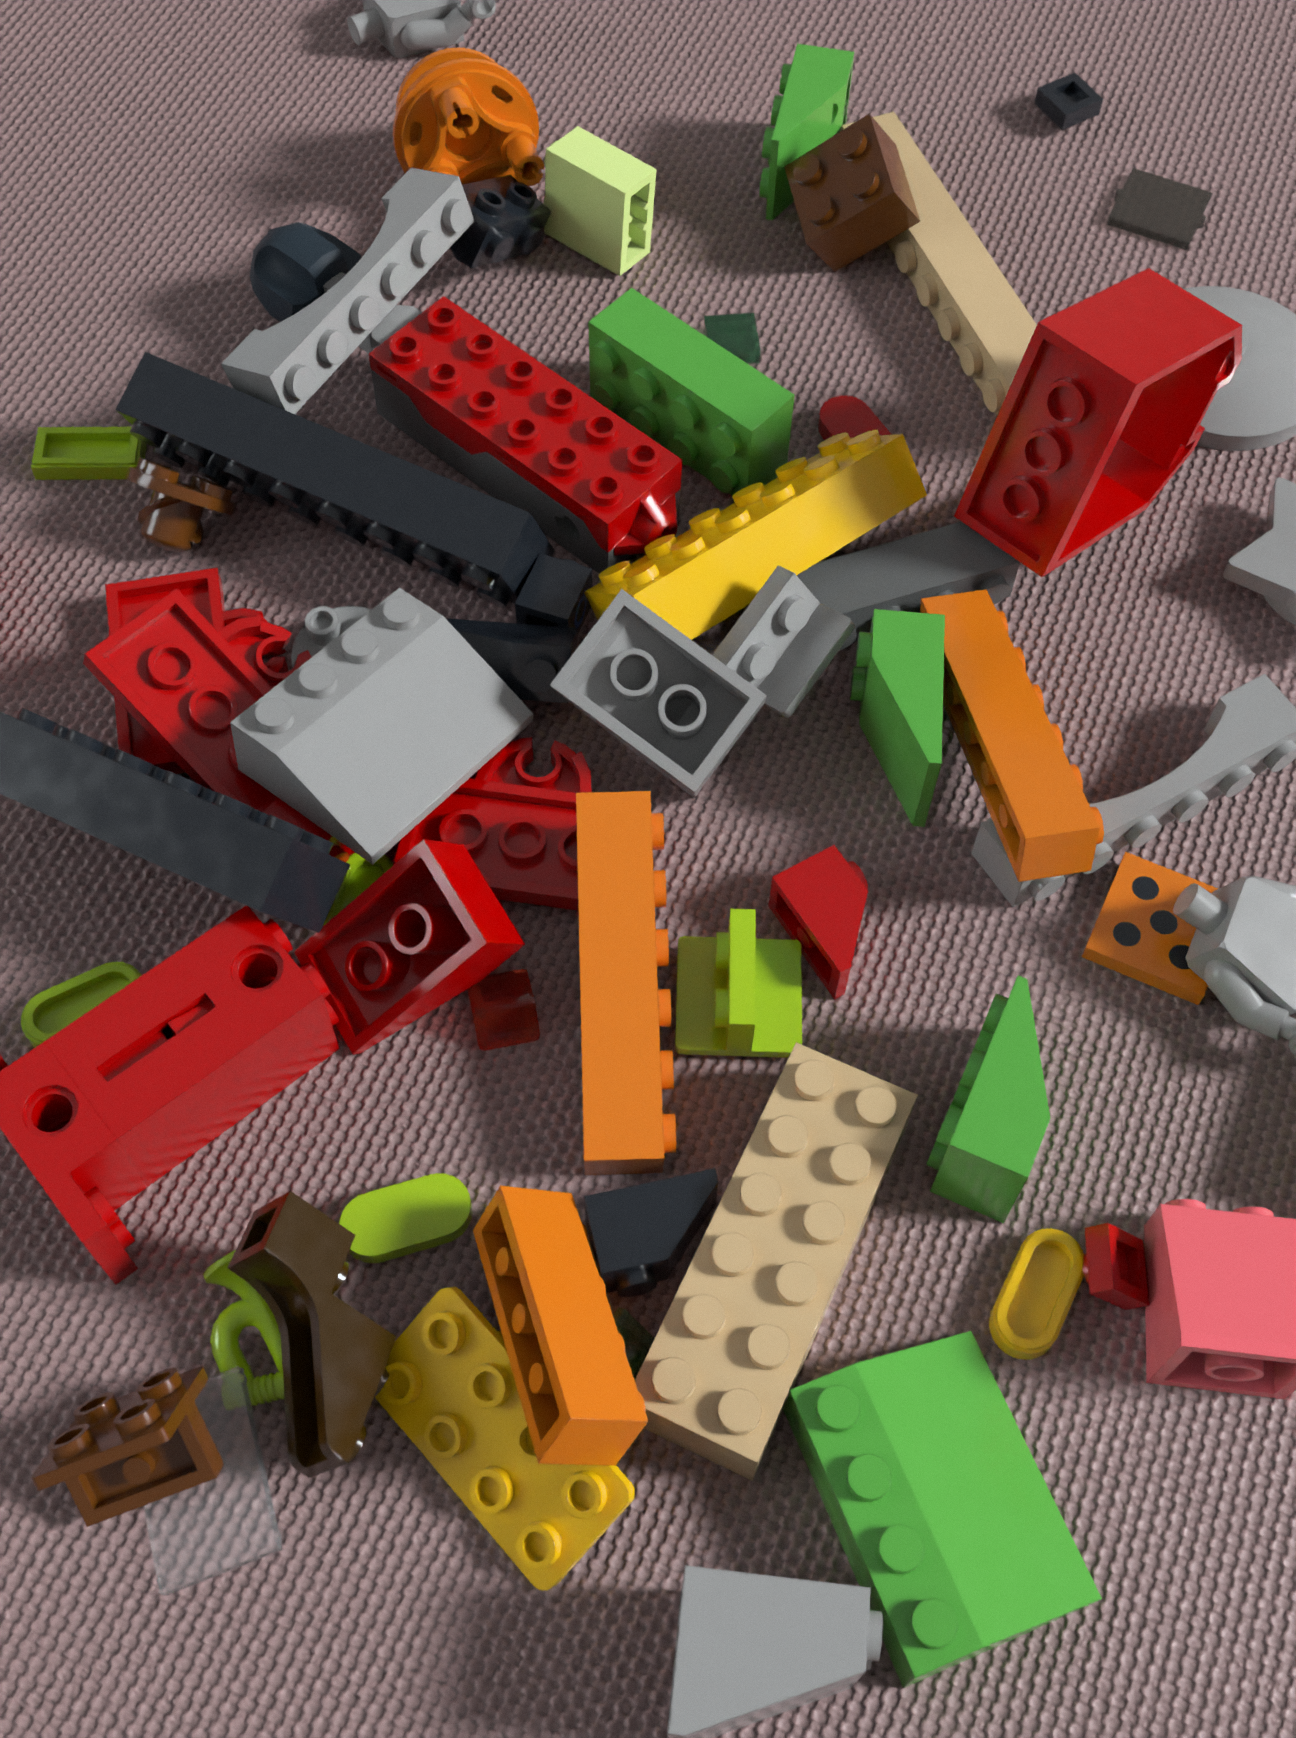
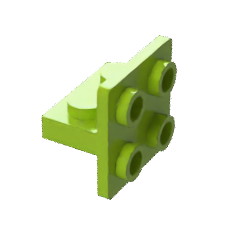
(738, 992)

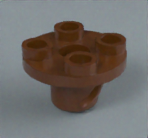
(176, 507)

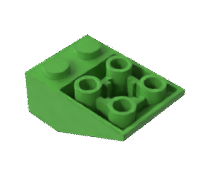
(804, 116)
(995, 1113)

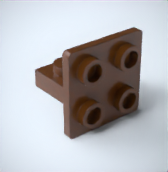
(133, 1447)

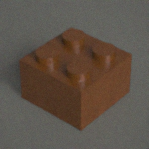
(851, 193)

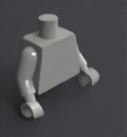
(416, 25)
(1246, 950)

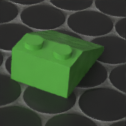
(902, 702)

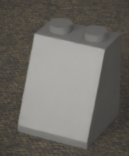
(764, 1647)

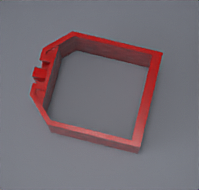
(1098, 418)

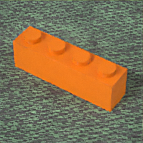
(558, 1329)

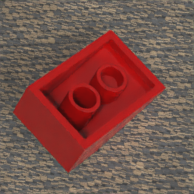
(410, 943)

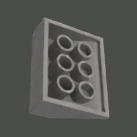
(379, 726)

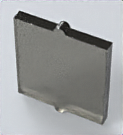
(1159, 208)

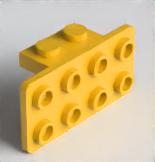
(464, 1413)

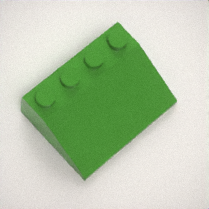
(938, 1503)

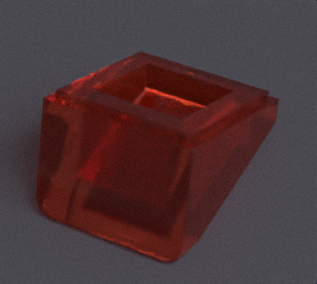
(504, 1010)

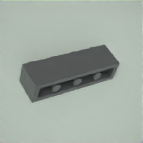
(910, 569)

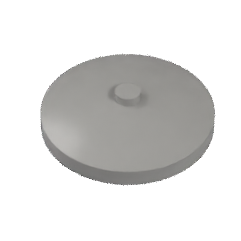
(1261, 397)

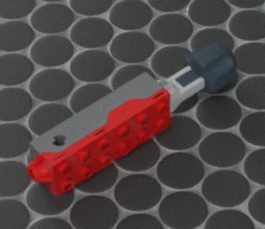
(493, 410)

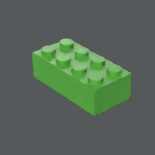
(689, 393)

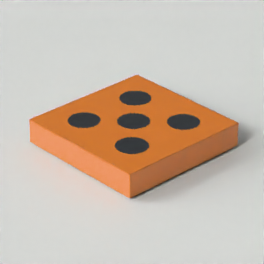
(1140, 931)

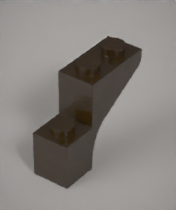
(328, 1348)

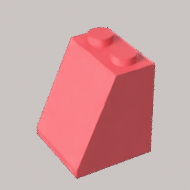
(1221, 1299)

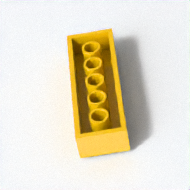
(786, 523)

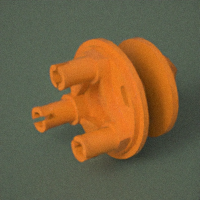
(466, 119)

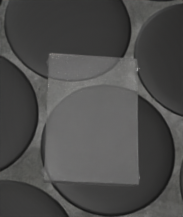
(223, 1519)

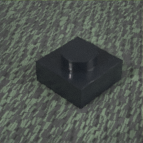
(1068, 101)

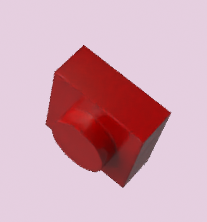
(1115, 1266)

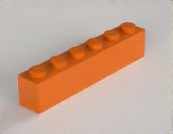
(1012, 744)
(620, 985)

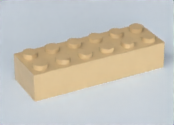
(772, 1260)

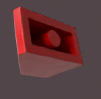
(822, 909)

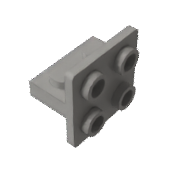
(784, 641)

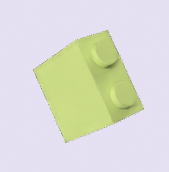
(599, 200)

